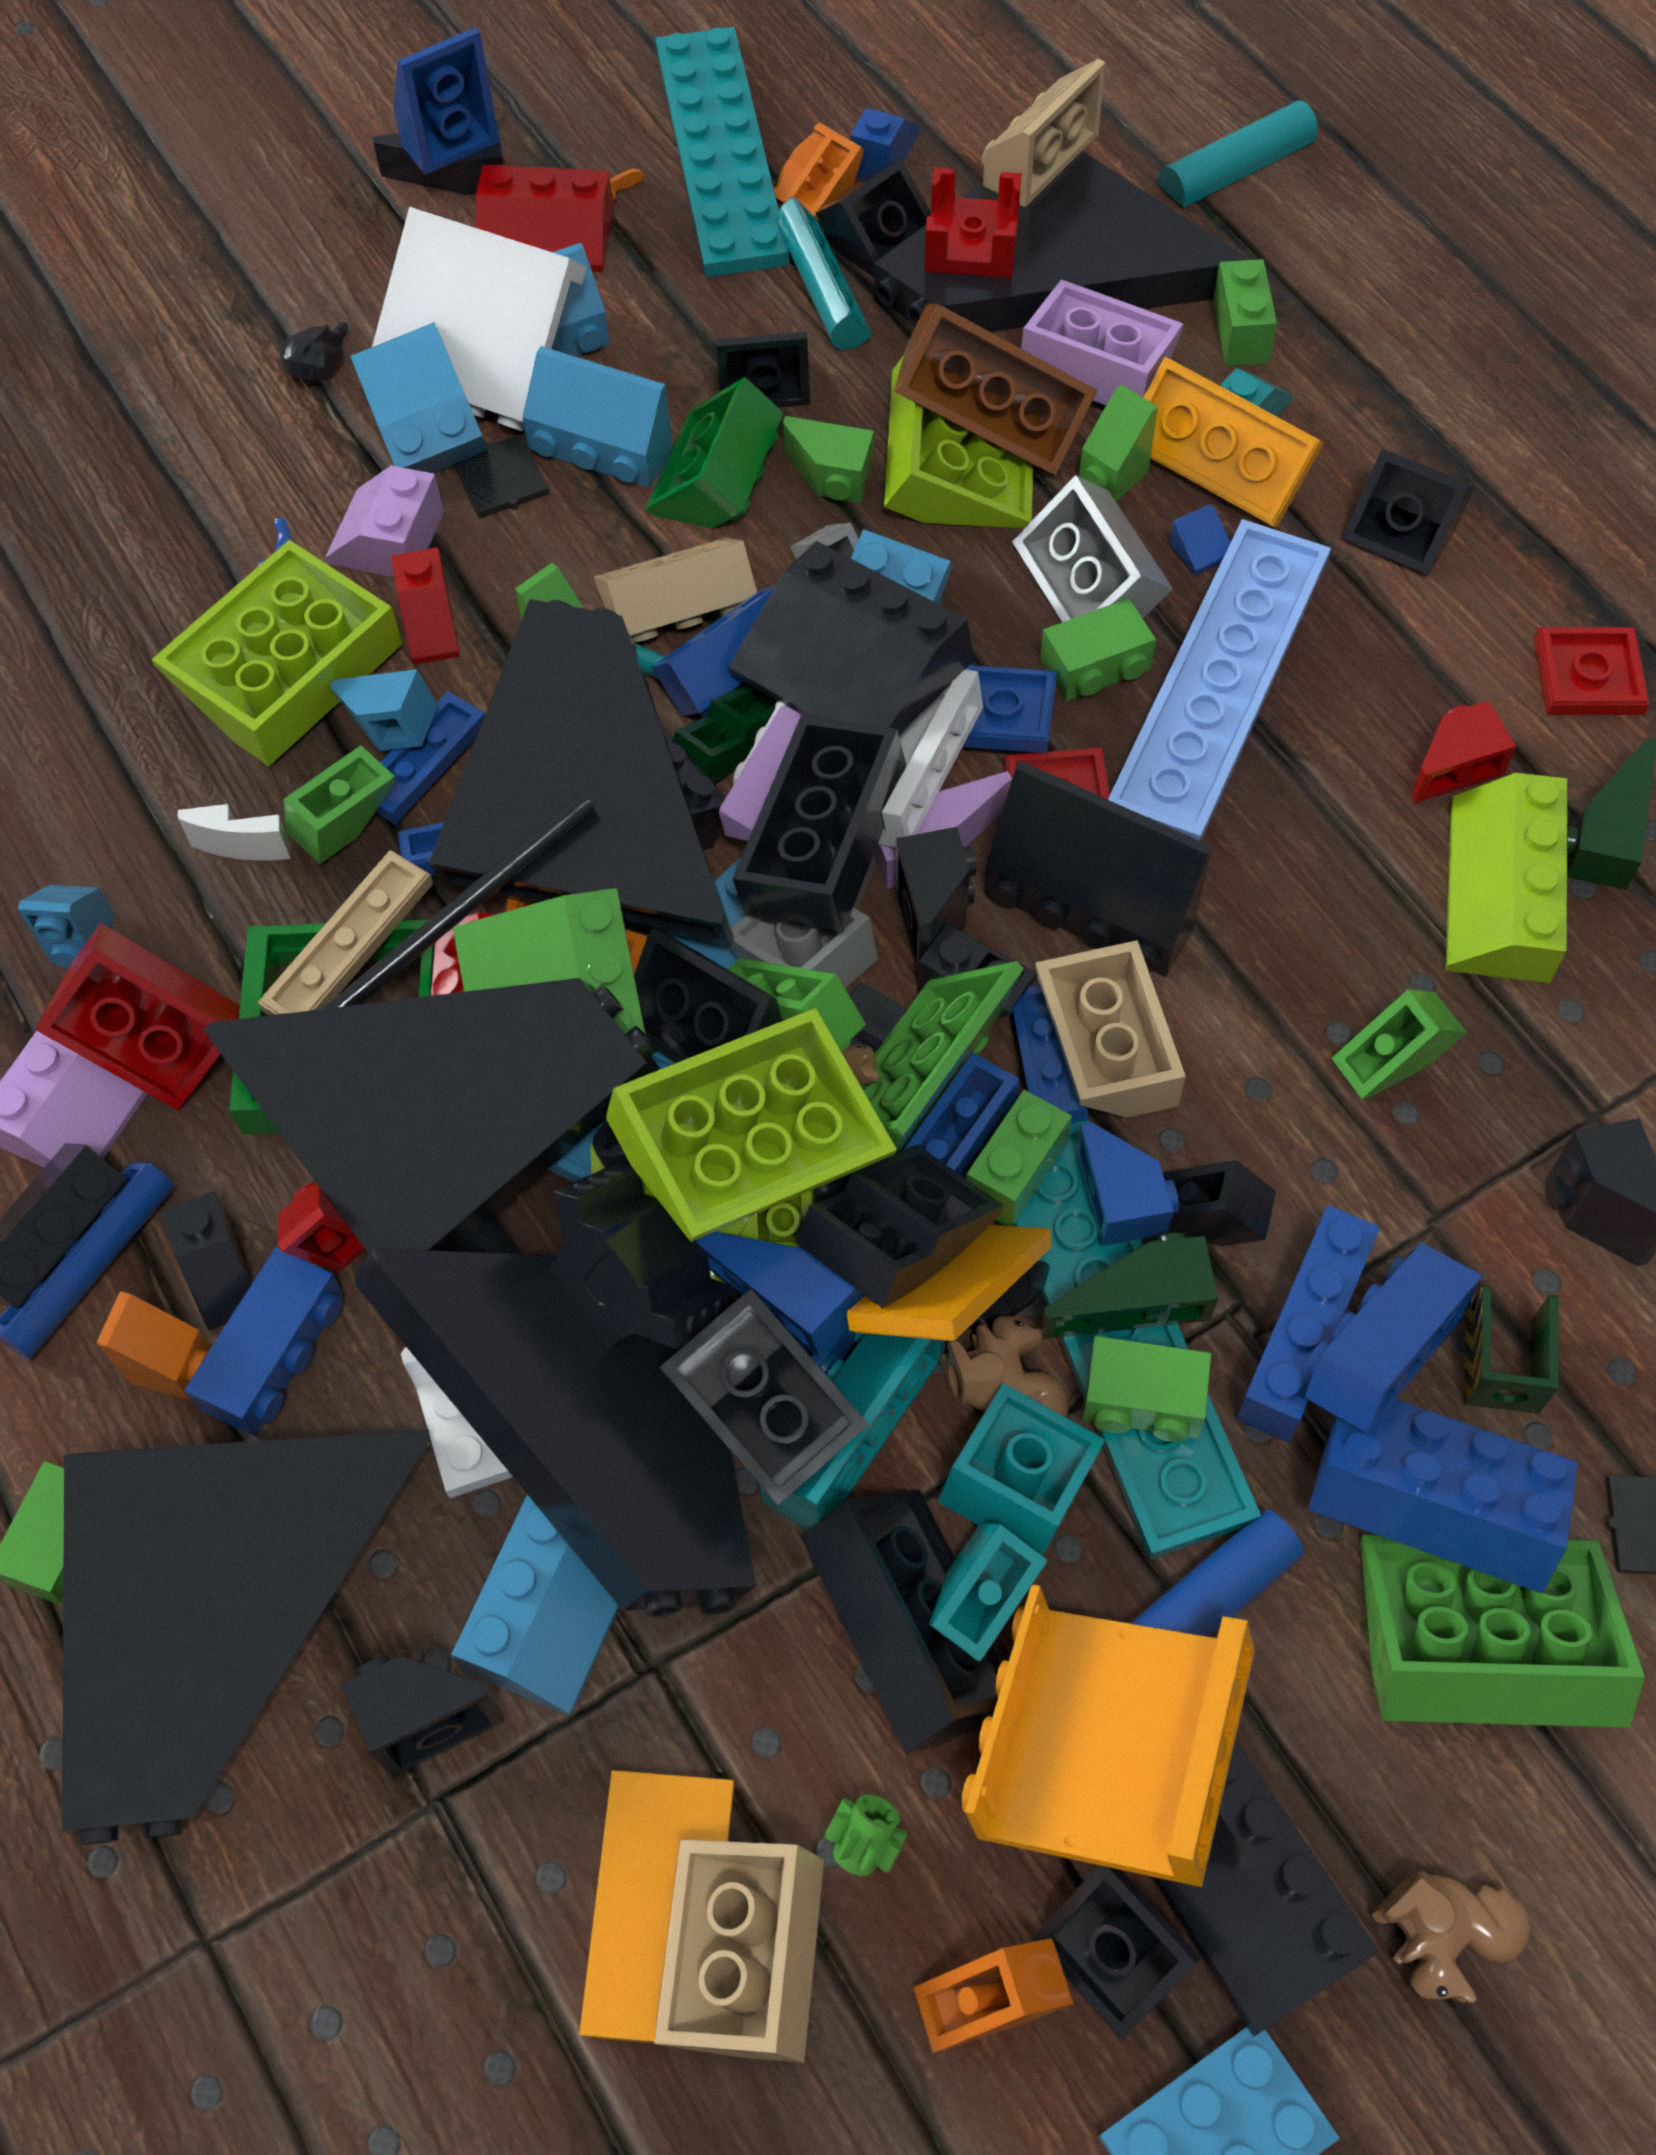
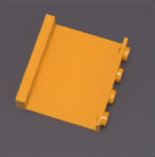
(1110, 1741)

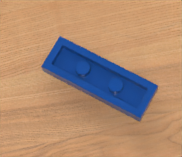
(418, 768)
(1043, 1057)

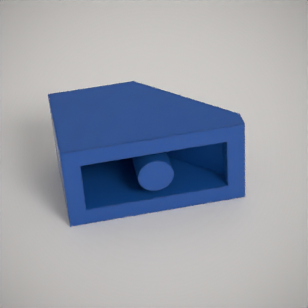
(882, 139)
(1124, 1187)

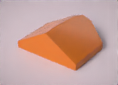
(819, 169)

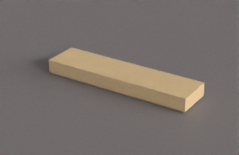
(348, 937)

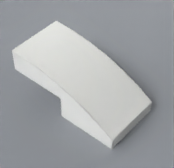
(218, 833)

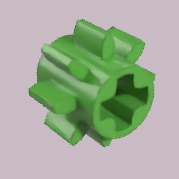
(866, 1835)

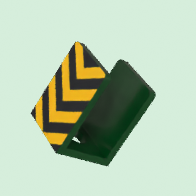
(1483, 1386)

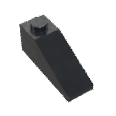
(456, 177)

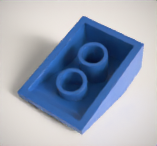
(445, 102)

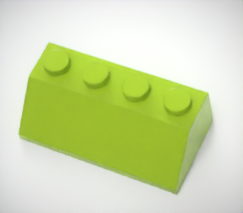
(1508, 878)

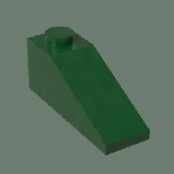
(1612, 828)
(1150, 1287)

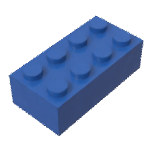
(1450, 1492)

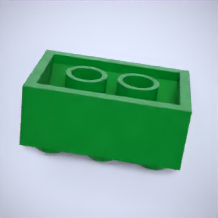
(717, 457)

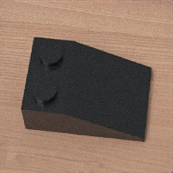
(764, 1396)

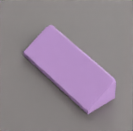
(752, 786)

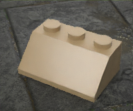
(1048, 132)
(678, 587)
(1112, 1030)
(741, 1950)

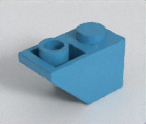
(388, 707)
(65, 919)

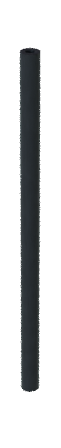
(464, 903)

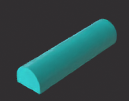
(1239, 154)
(822, 276)

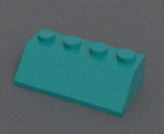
(881, 1384)

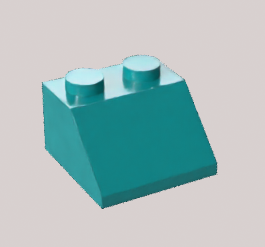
(1021, 1468)

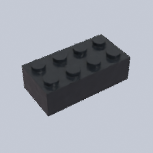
(820, 823)

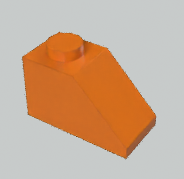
(152, 1346)
(993, 1994)

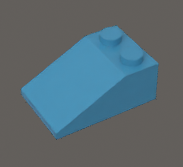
(419, 401)

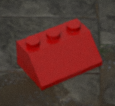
(548, 208)
(136, 1017)

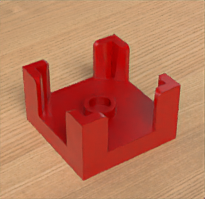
(972, 233)

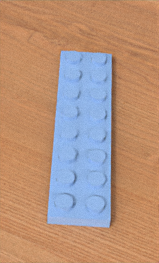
(1220, 678)

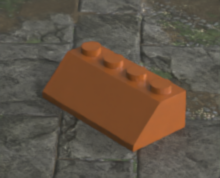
(992, 388)

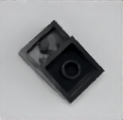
(896, 1224)

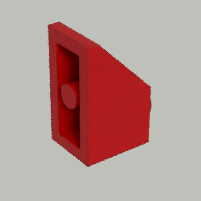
(425, 606)
(1464, 752)
(316, 1231)

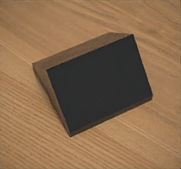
(1117, 1948)

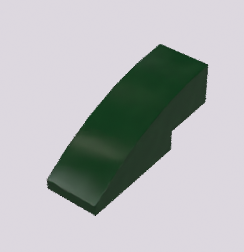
(728, 731)

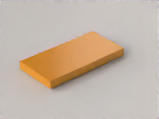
(1228, 443)
(958, 1292)
(635, 1893)

